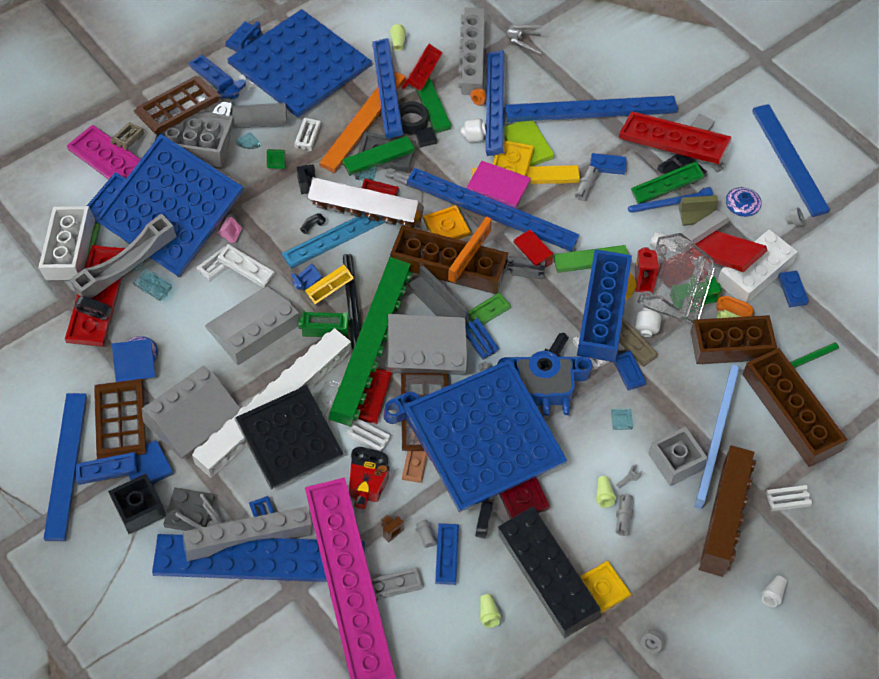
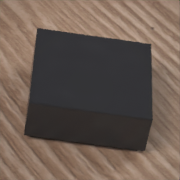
(425, 137)

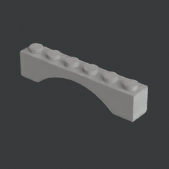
(151, 239)
(208, 540)

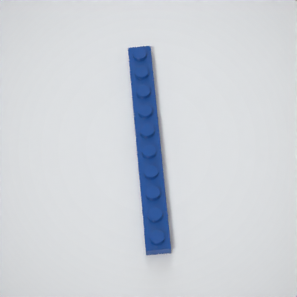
(590, 108)
(493, 209)

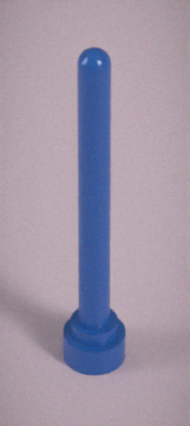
(666, 202)

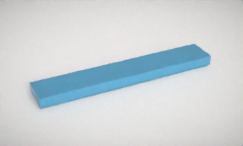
(328, 240)

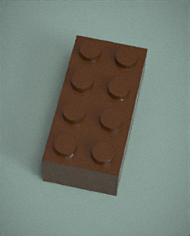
(732, 339)

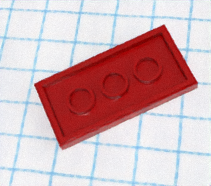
(732, 250)

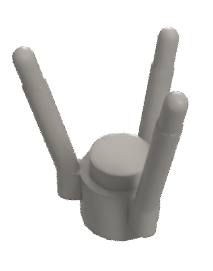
(516, 32)
(216, 519)

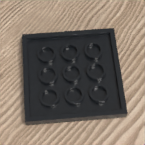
(288, 437)

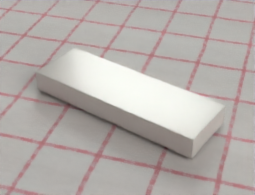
(246, 266)

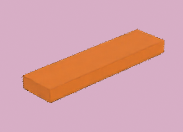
(470, 249)

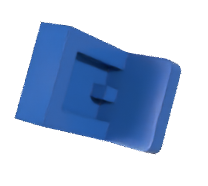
(307, 277)

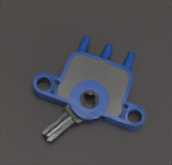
(550, 376)

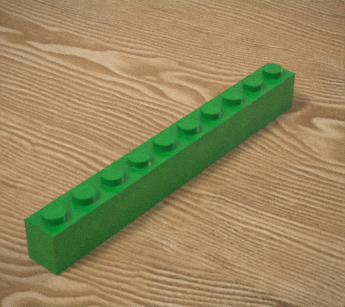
(369, 343)

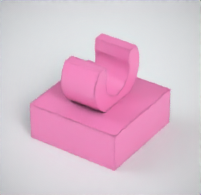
(230, 229)

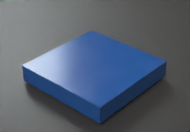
(133, 360)
(153, 464)

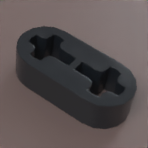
(92, 308)
(369, 455)
(483, 520)

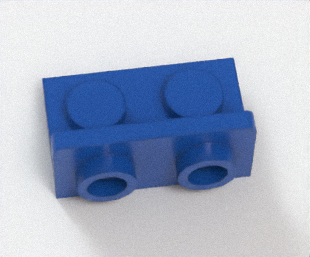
(244, 35)

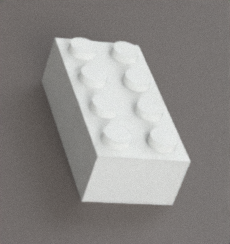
(66, 242)
(763, 272)

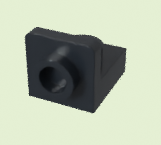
(304, 174)

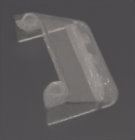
(681, 280)

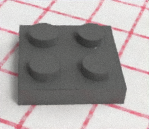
(190, 505)

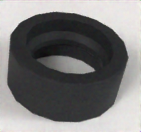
(417, 108)

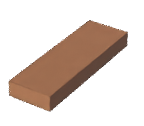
(414, 466)

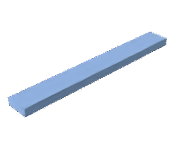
(716, 438)

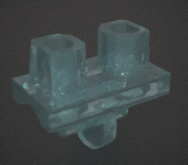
(153, 285)

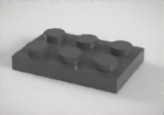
(372, 140)

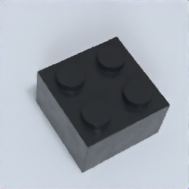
(137, 503)

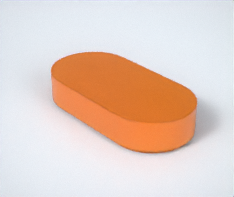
(734, 305)

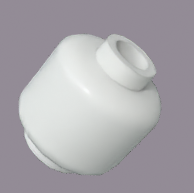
(474, 130)
(648, 322)

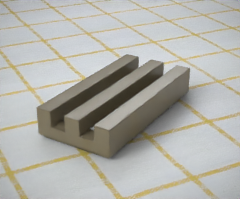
(130, 138)

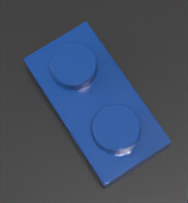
(609, 163)
(793, 289)

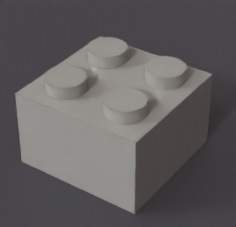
(677, 456)

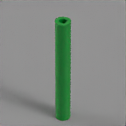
(814, 355)

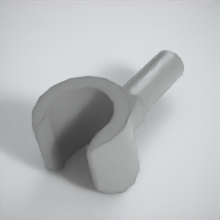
(631, 476)

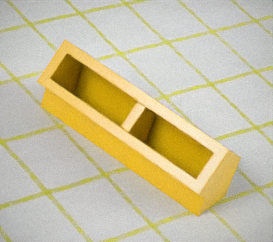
(329, 284)

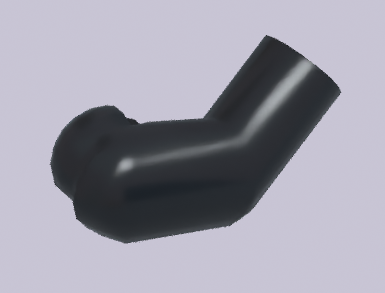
(310, 221)

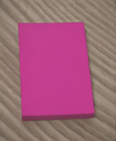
(499, 184)

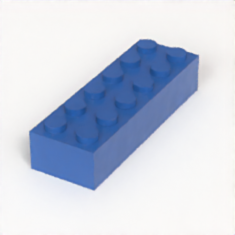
(604, 306)

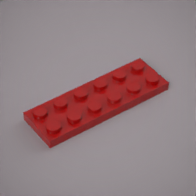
(675, 137)
(85, 328)

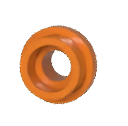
(478, 96)

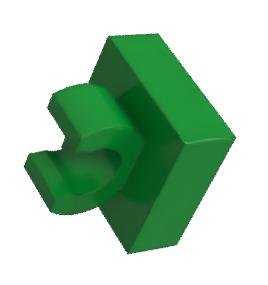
(276, 158)

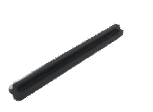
(352, 300)

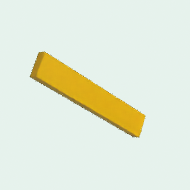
(551, 174)

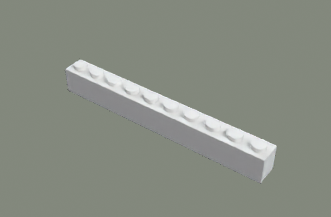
(306, 370)

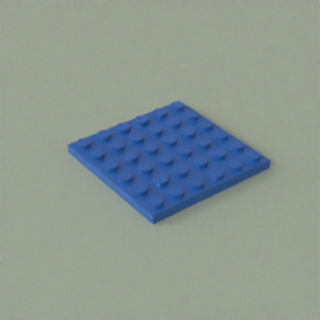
(299, 62)
(180, 188)
(484, 435)

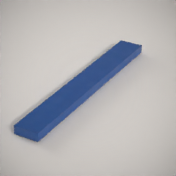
(387, 88)
(495, 103)
(790, 160)
(65, 467)

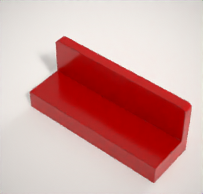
(423, 67)

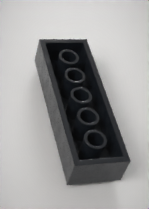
(549, 572)

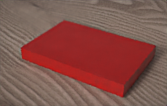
(375, 396)

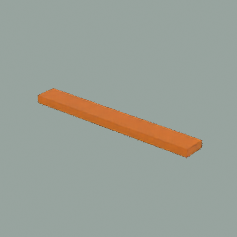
(356, 129)

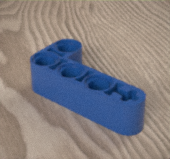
(398, 405)

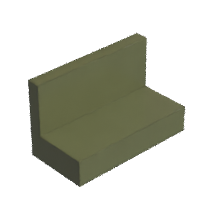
(696, 208)

